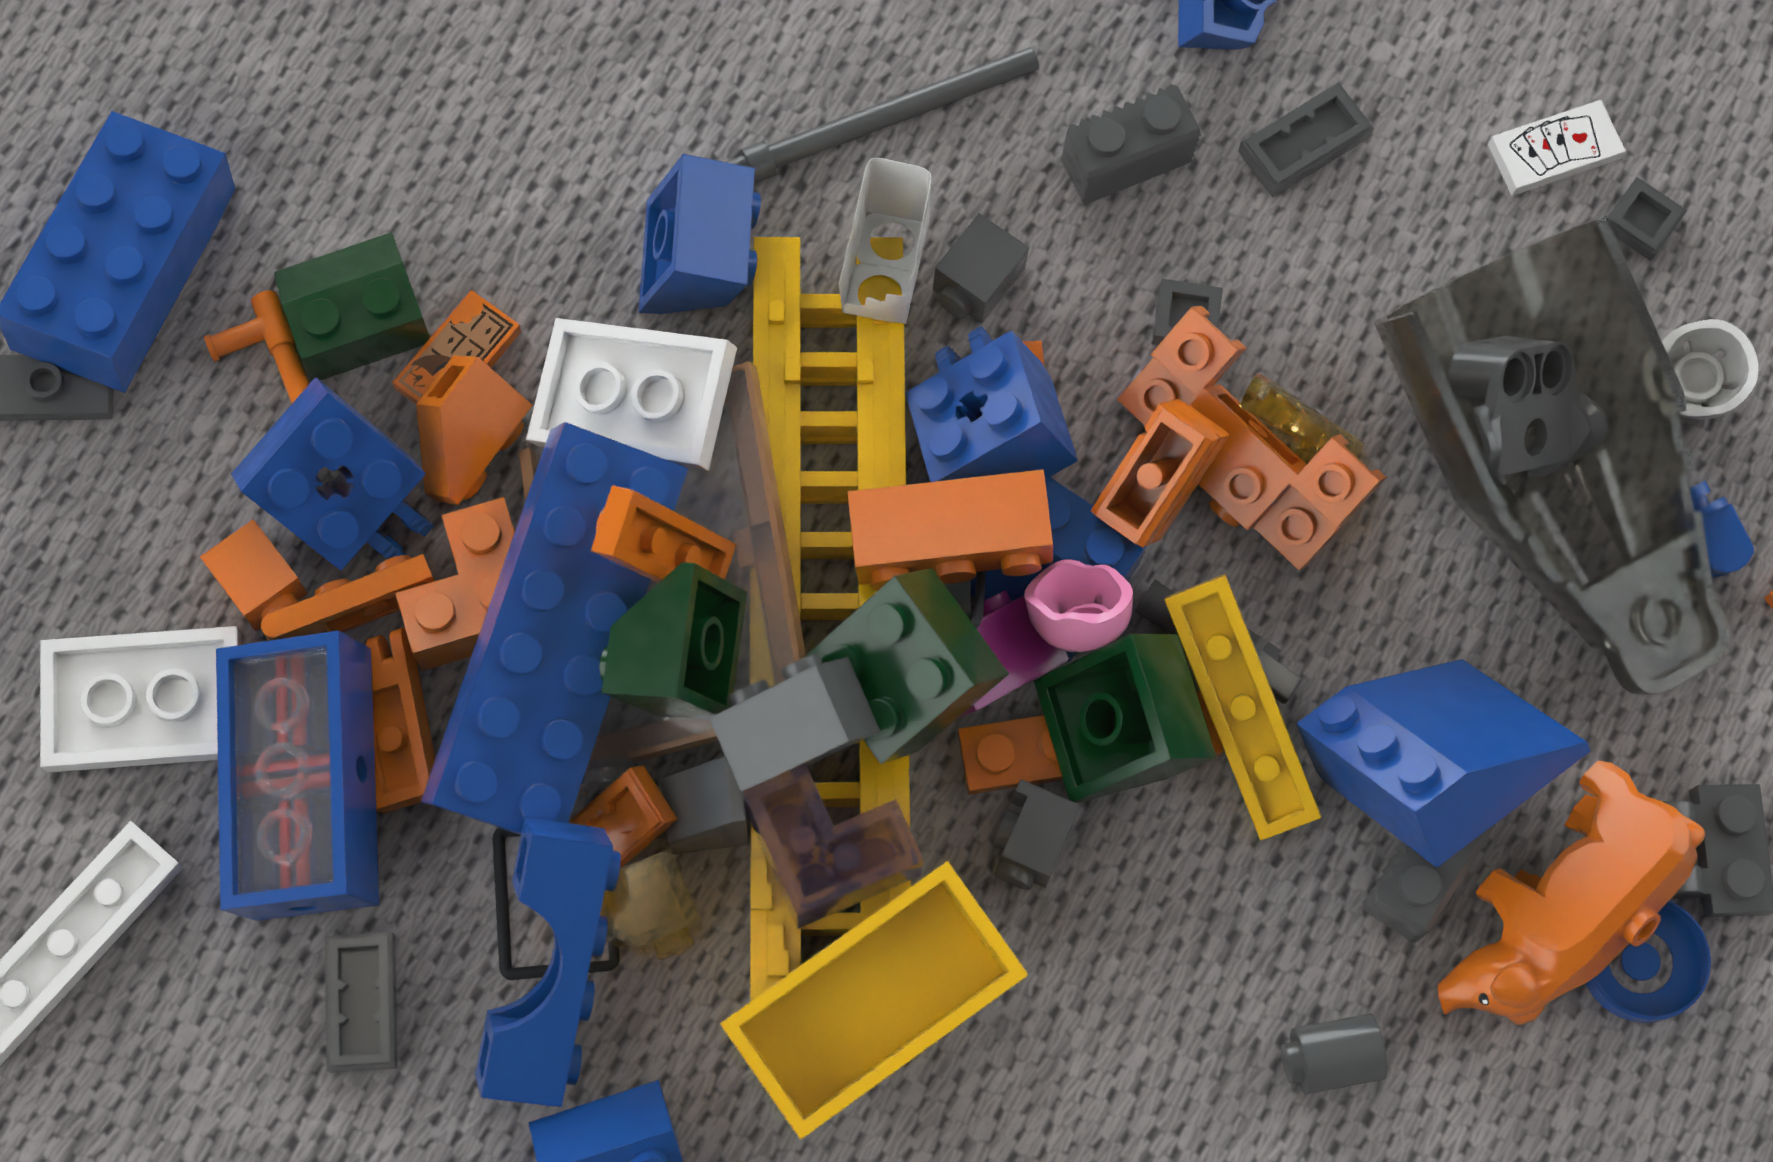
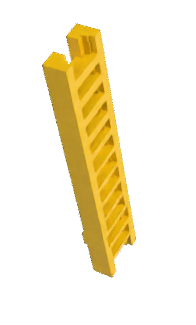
(881, 463)

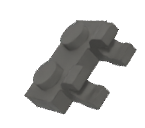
(1733, 856)

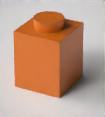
(253, 573)

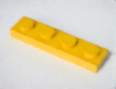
(1242, 707)

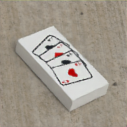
(1556, 147)

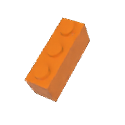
(952, 528)

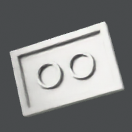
(635, 388)
(130, 698)

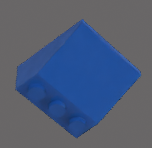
(1436, 753)

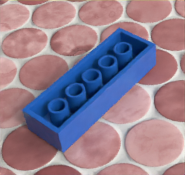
(534, 674)

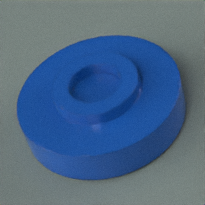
(1687, 980)

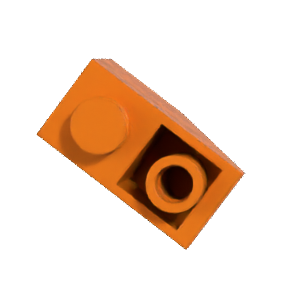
(463, 425)

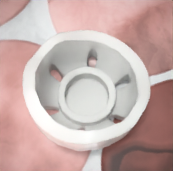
(1704, 375)

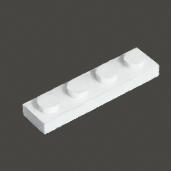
(79, 930)

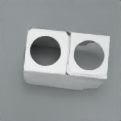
(892, 194)

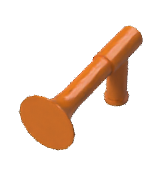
(275, 330)

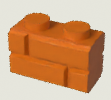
(1159, 472)

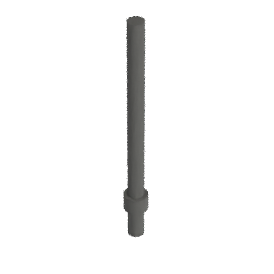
(768, 158)

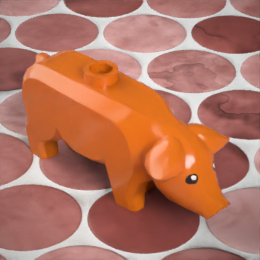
(1584, 906)

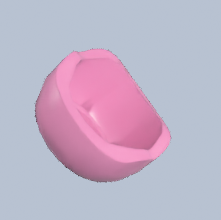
(1079, 605)

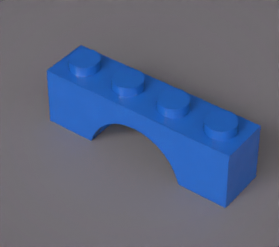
(530, 1044)

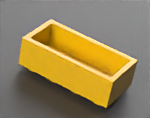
(873, 999)

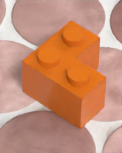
(449, 613)

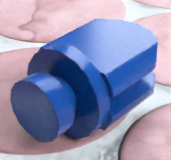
(1725, 534)

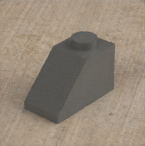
(706, 807)

